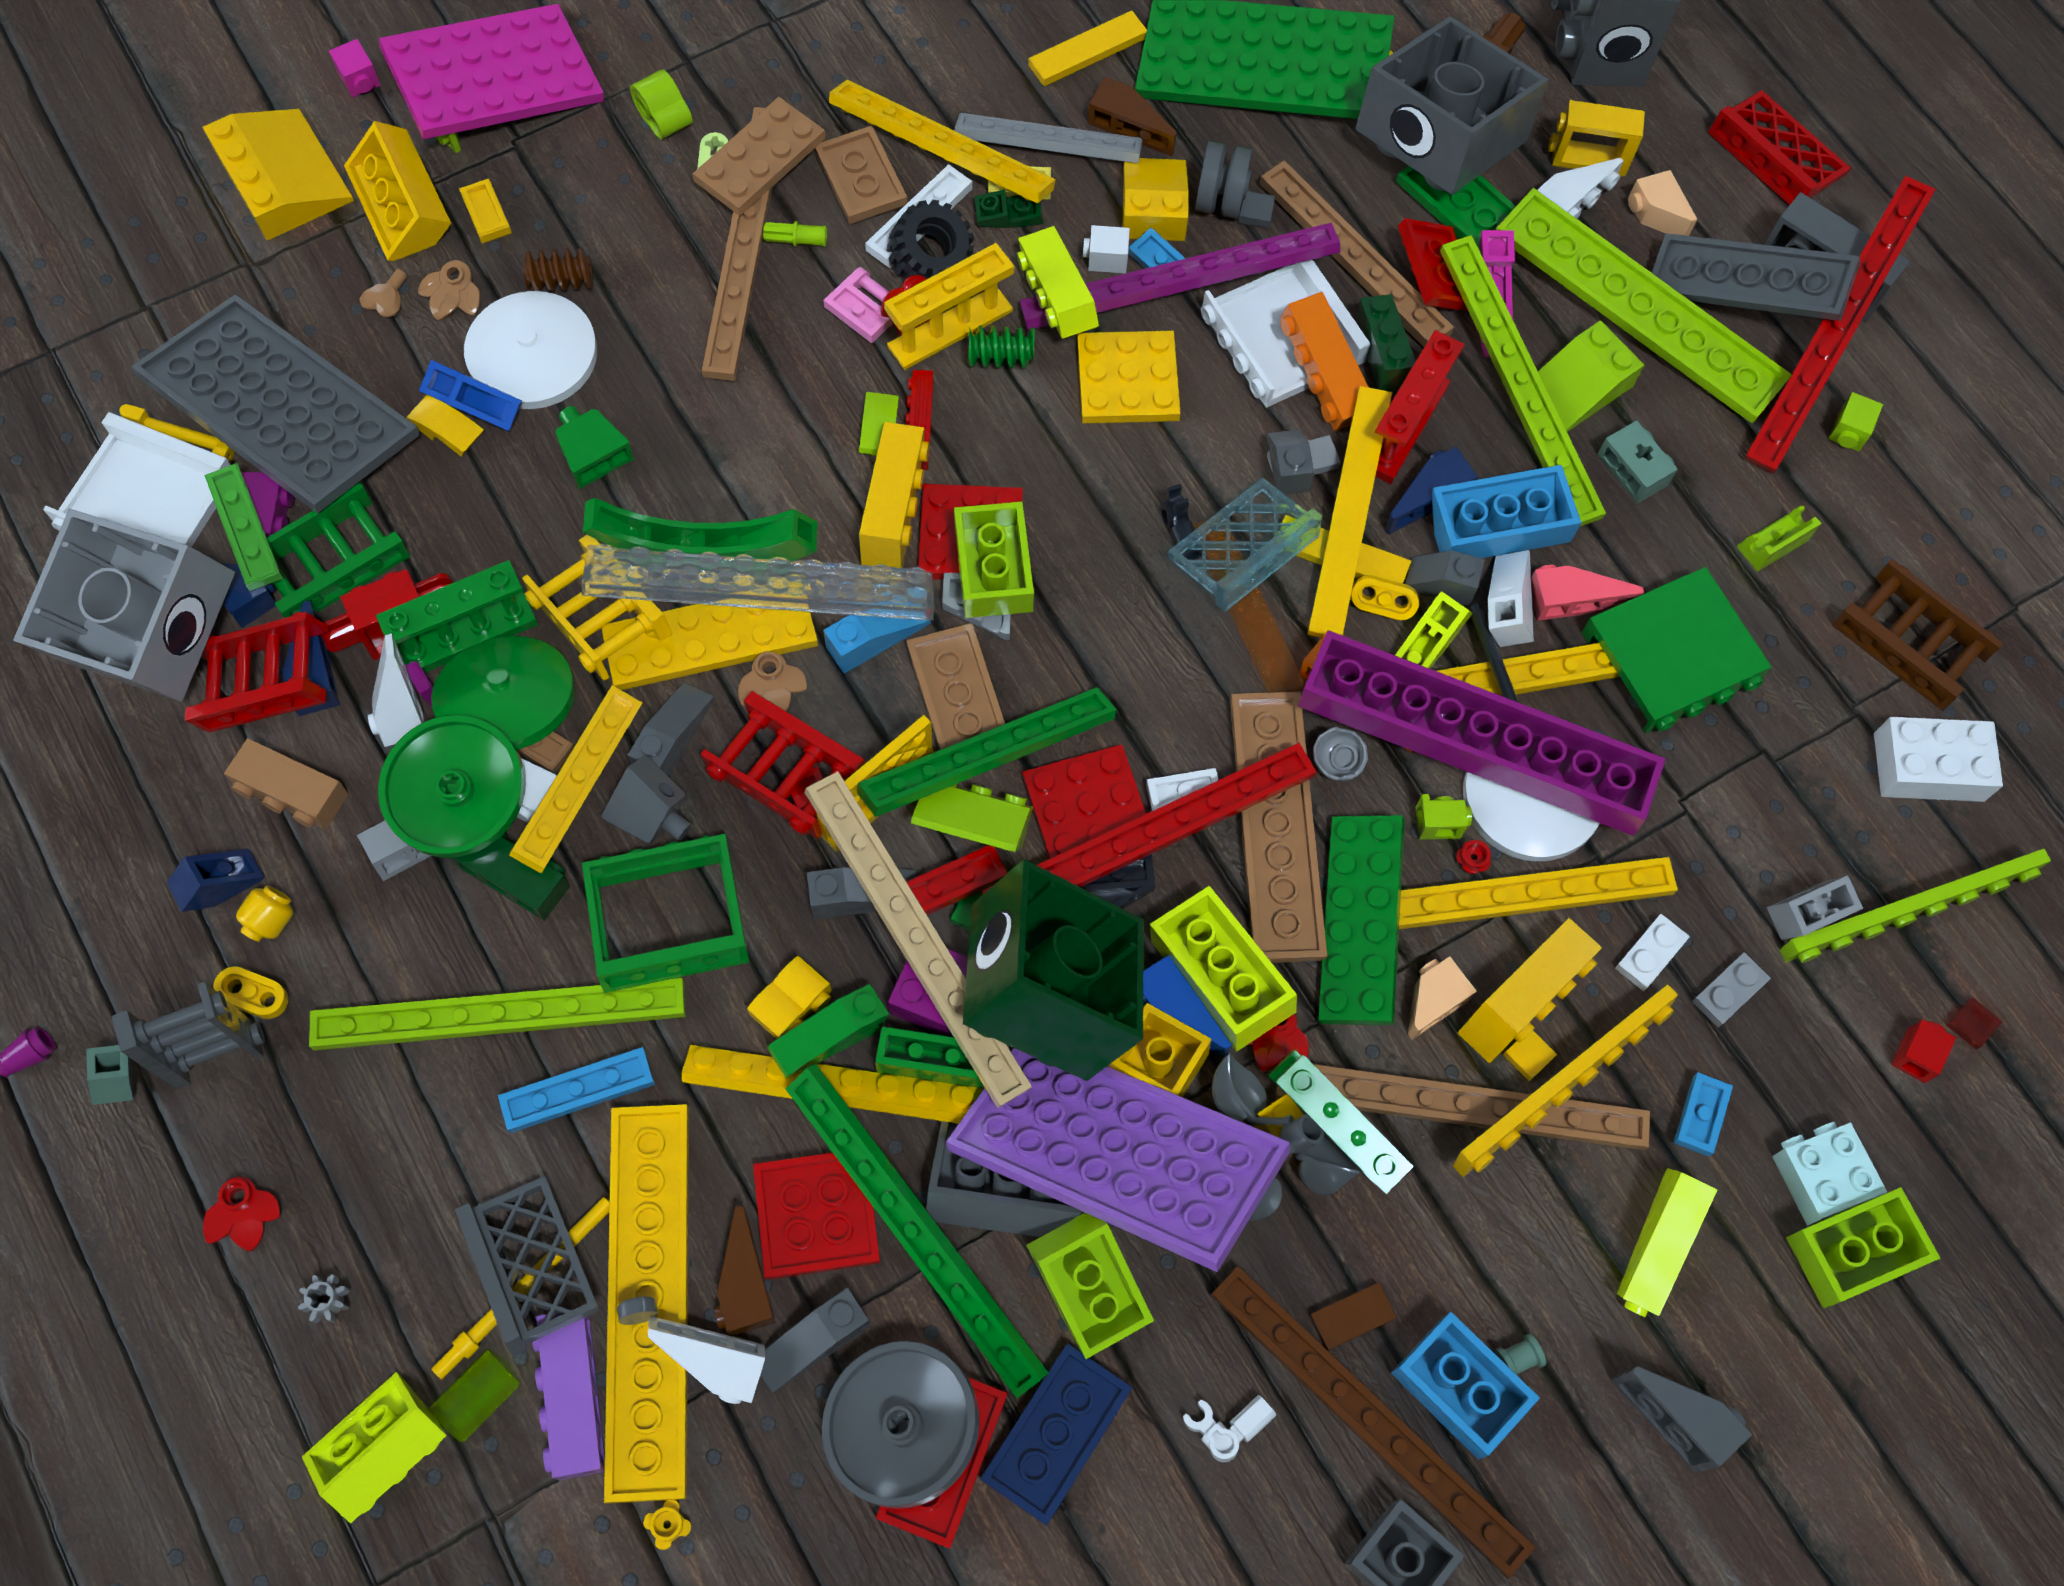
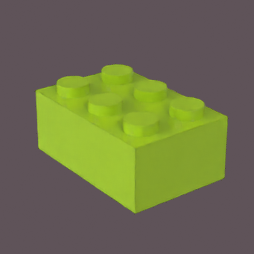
(993, 559)
(1862, 1248)
(1090, 1283)

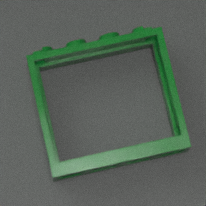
(673, 961)

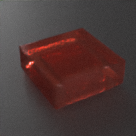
(1974, 1023)

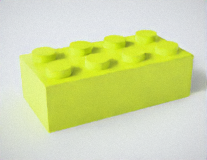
(1224, 967)

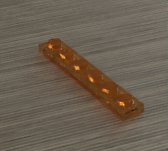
(1258, 628)

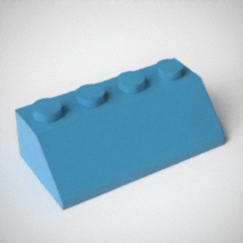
(1505, 513)

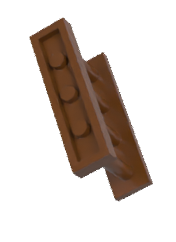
(1898, 656)

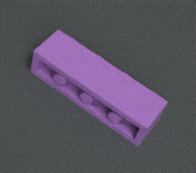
(570, 1401)

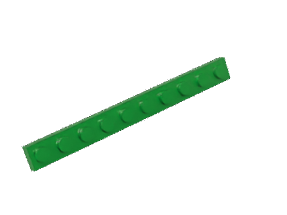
(917, 1231)

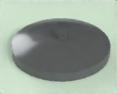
(900, 1425)

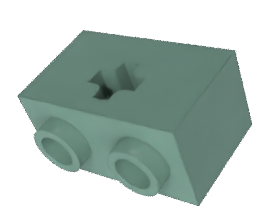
(1637, 461)

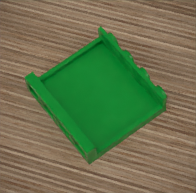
(1679, 649)

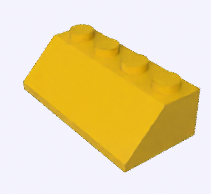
(396, 192)

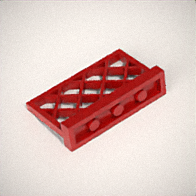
(1769, 159)

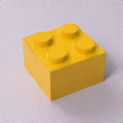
(1167, 1054)

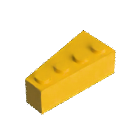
(892, 495)
(1531, 991)

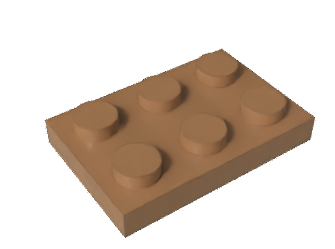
(860, 175)

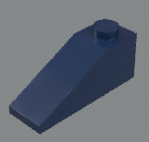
(1440, 470)
(319, 667)

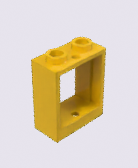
(1596, 120)

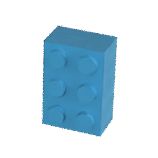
(1465, 1386)

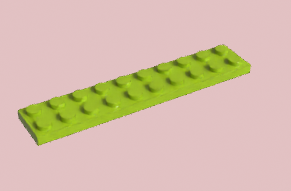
(1644, 306)

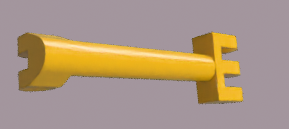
(141, 417)

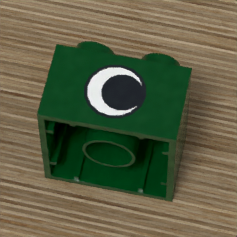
(1055, 971)

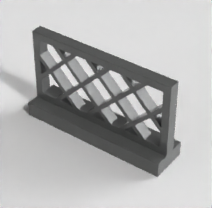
(499, 1284)

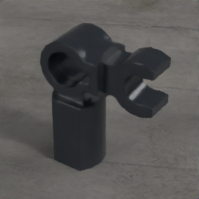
(1175, 516)

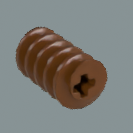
(558, 270)

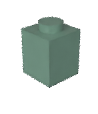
(109, 1075)

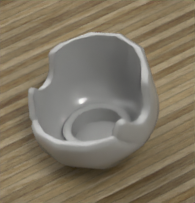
(1340, 754)

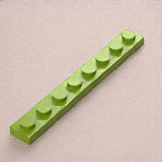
(1904, 911)

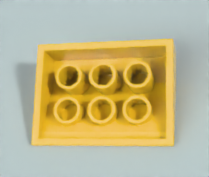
(277, 168)

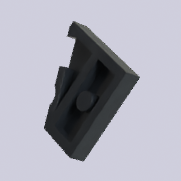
(1125, 884)

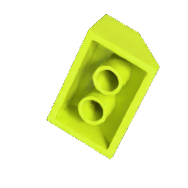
(373, 1448)

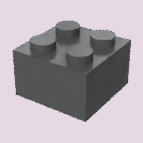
(1403, 1551)

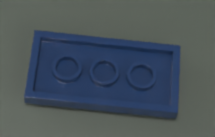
(1056, 1434)

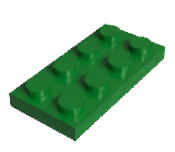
(1468, 211)

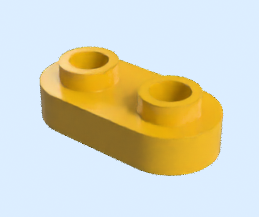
(1383, 600)
(253, 992)

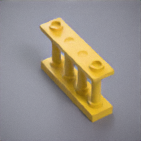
(942, 292)
(648, 617)

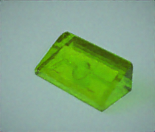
(474, 1397)

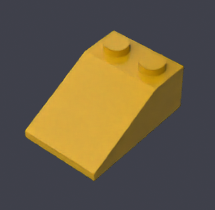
(1156, 198)

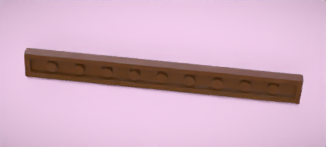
(1374, 1423)

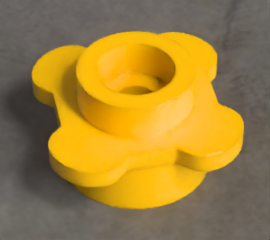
(655, 1523)

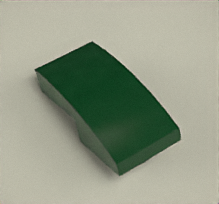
(1001, 211)

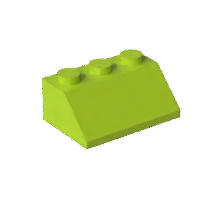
(976, 815)

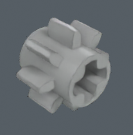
(327, 1288)

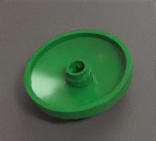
(511, 684)
(451, 786)

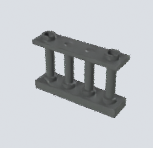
(187, 1036)

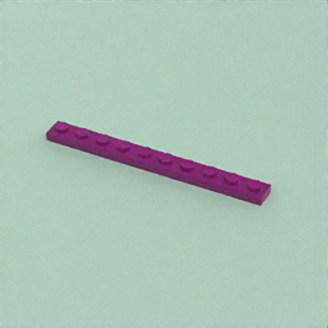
(1201, 270)

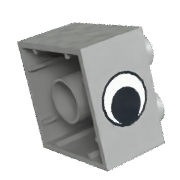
(125, 604)

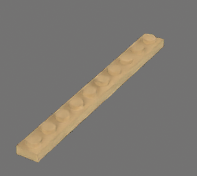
(913, 934)

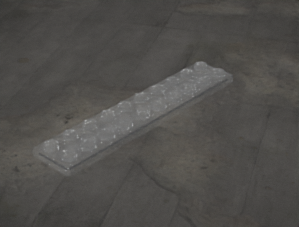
(758, 582)

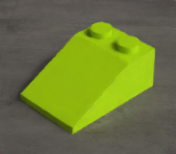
(1589, 374)

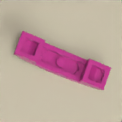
(1499, 256)

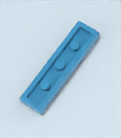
(576, 1090)

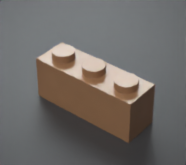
(285, 785)

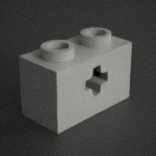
(1814, 907)

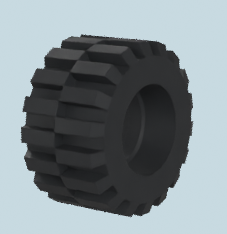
(932, 220)

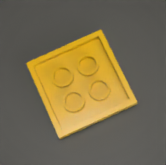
(1128, 377)

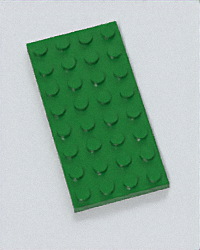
(1261, 56)

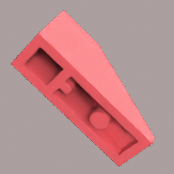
(1575, 592)

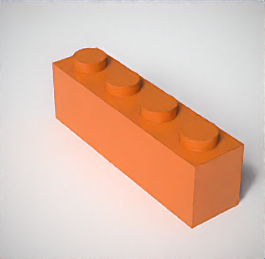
(1325, 357)

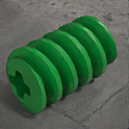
(1001, 347)

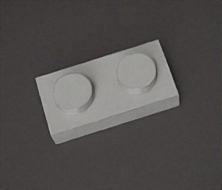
(1731, 989)

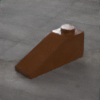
(1126, 113)
(742, 1286)

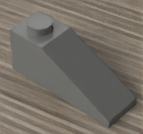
(672, 728)
(840, 893)
(813, 1340)

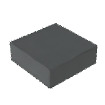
(1257, 209)

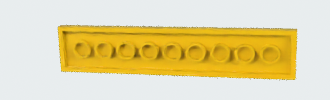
(646, 1260)

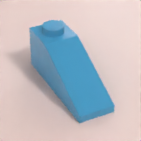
(863, 637)

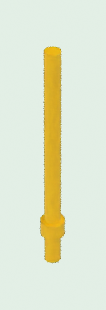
(467, 1343)

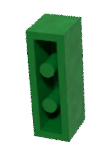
(924, 1057)

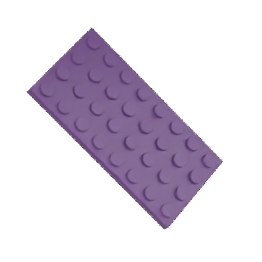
(1127, 1156)

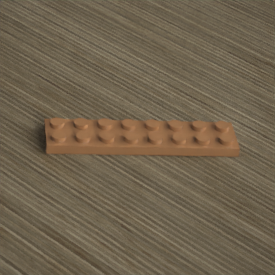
(1279, 835)

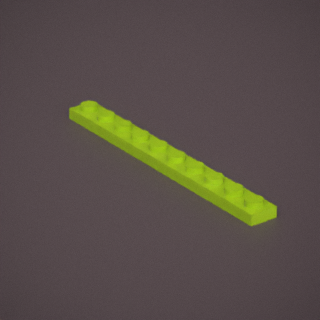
(1519, 372)
(494, 1014)

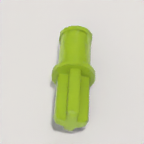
(795, 233)

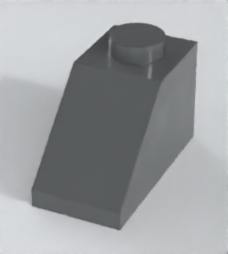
(1290, 461)
(1447, 572)

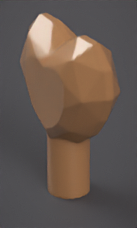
(384, 297)

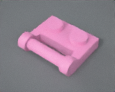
(858, 309)

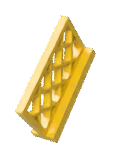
(907, 747)

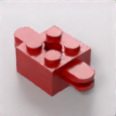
(367, 601)

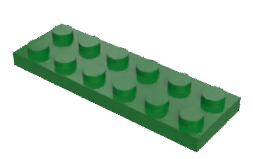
(1362, 920)

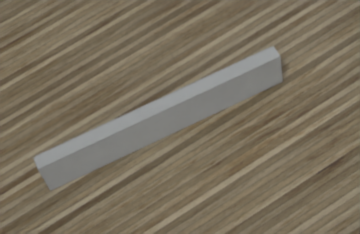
(1049, 137)

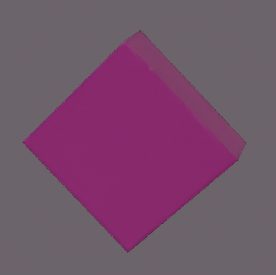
(420, 680)

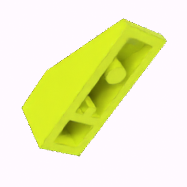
(1434, 631)

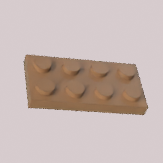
(759, 156)
(954, 684)

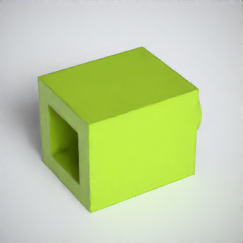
(1855, 421)

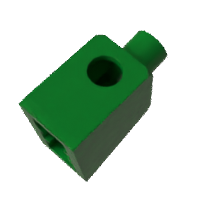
(591, 445)

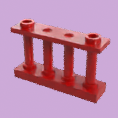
(1415, 403)
(271, 697)
(788, 731)

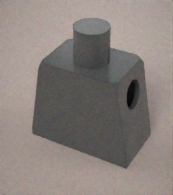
(647, 803)

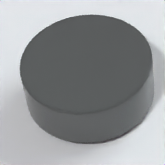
(637, 1310)

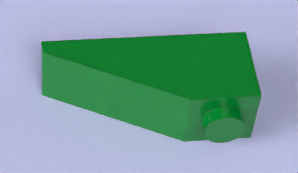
(830, 1031)

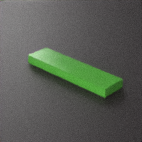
(243, 527)

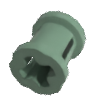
(1522, 1355)

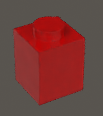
(1924, 1050)

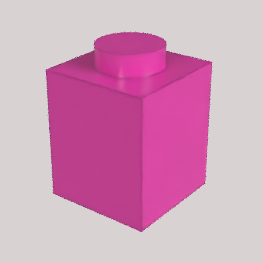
(354, 68)

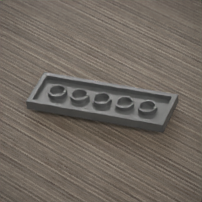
(1757, 275)

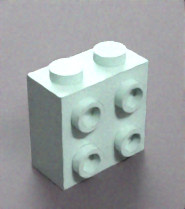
(1828, 1172)

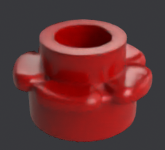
(1475, 848)

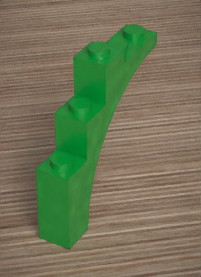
(780, 535)

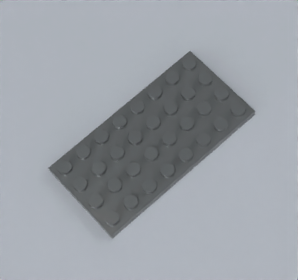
(276, 402)

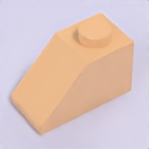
(1661, 204)
(1437, 994)

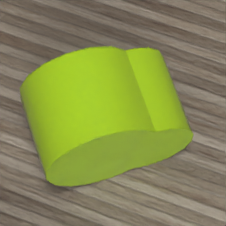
(661, 104)

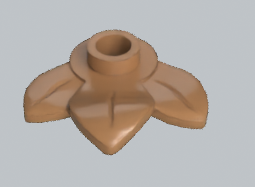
(449, 294)
(773, 686)

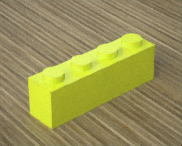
(1057, 282)

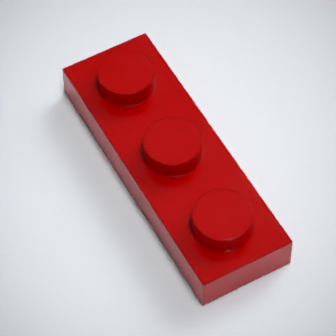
(958, 879)

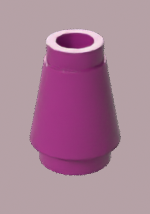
(26, 1050)

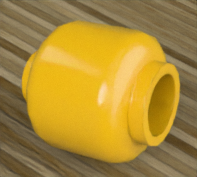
(264, 913)

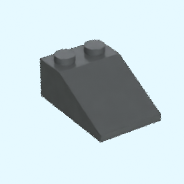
(1691, 1423)

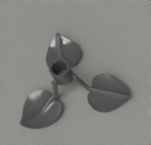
(1322, 1164)

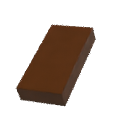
(1352, 1316)

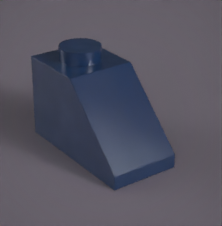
(246, 604)
(213, 878)

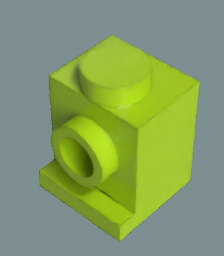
(1442, 817)

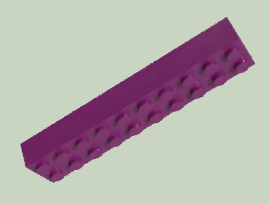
(1482, 733)

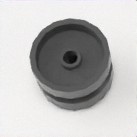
(1224, 179)

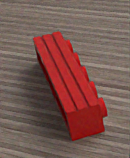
(921, 403)

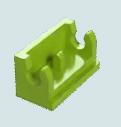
(1778, 539)

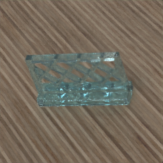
(1268, 555)

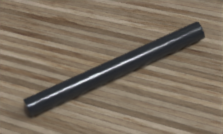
(1492, 653)

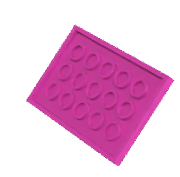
(490, 70)

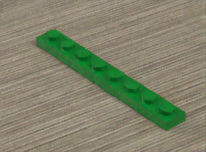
(985, 751)

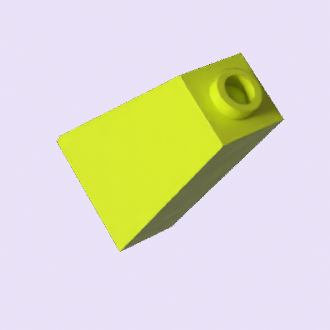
(1665, 1241)

